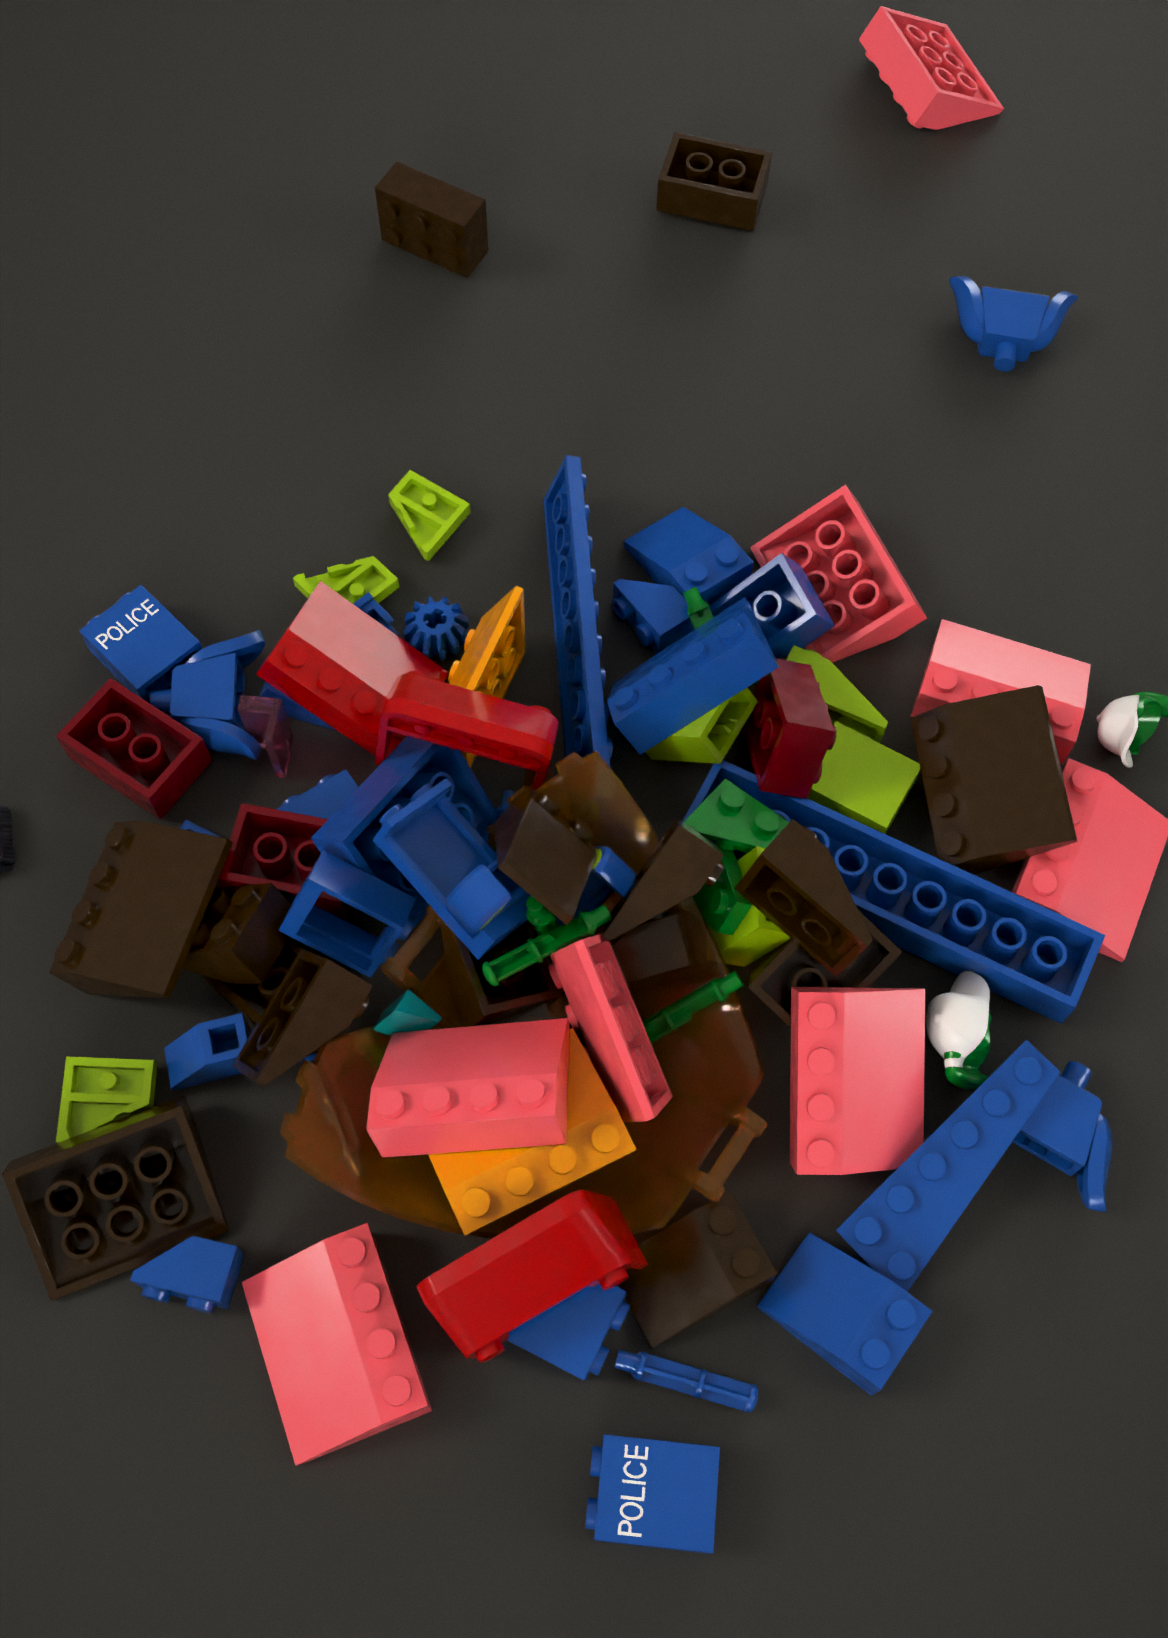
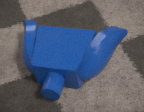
(1008, 321)
(208, 694)
(1072, 1134)

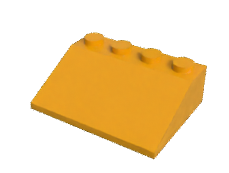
(493, 651)
(500, 1181)

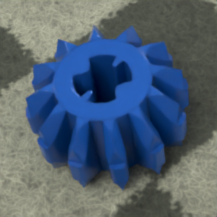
(436, 628)

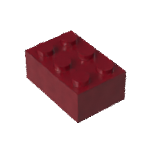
(788, 730)
(135, 748)
(276, 850)

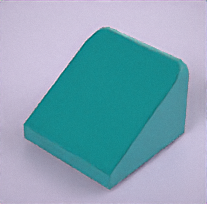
(406, 1015)

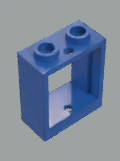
(338, 937)

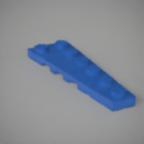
(928, 1193)

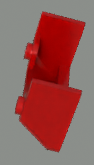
(468, 723)
(529, 1270)

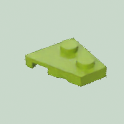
(427, 512)
(353, 580)

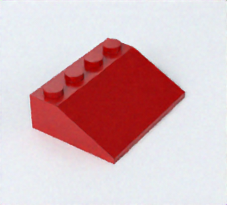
(343, 666)

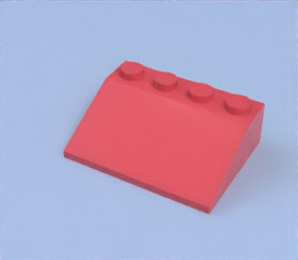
(927, 70)
(849, 574)
(980, 664)
(1110, 866)
(610, 1027)
(856, 1078)
(471, 1089)
(335, 1345)

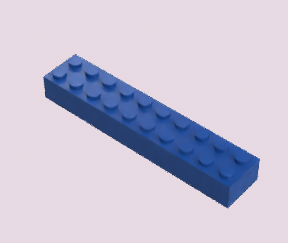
(941, 909)

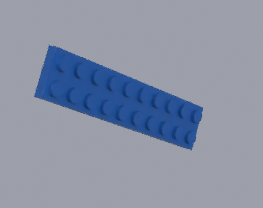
(575, 614)

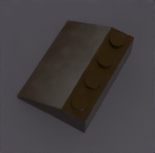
(993, 780)
(140, 910)
(115, 1197)

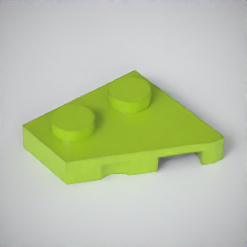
(103, 1092)

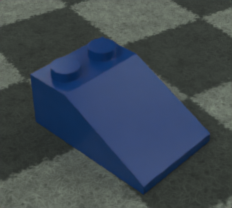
(690, 554)
(782, 604)
(845, 1312)

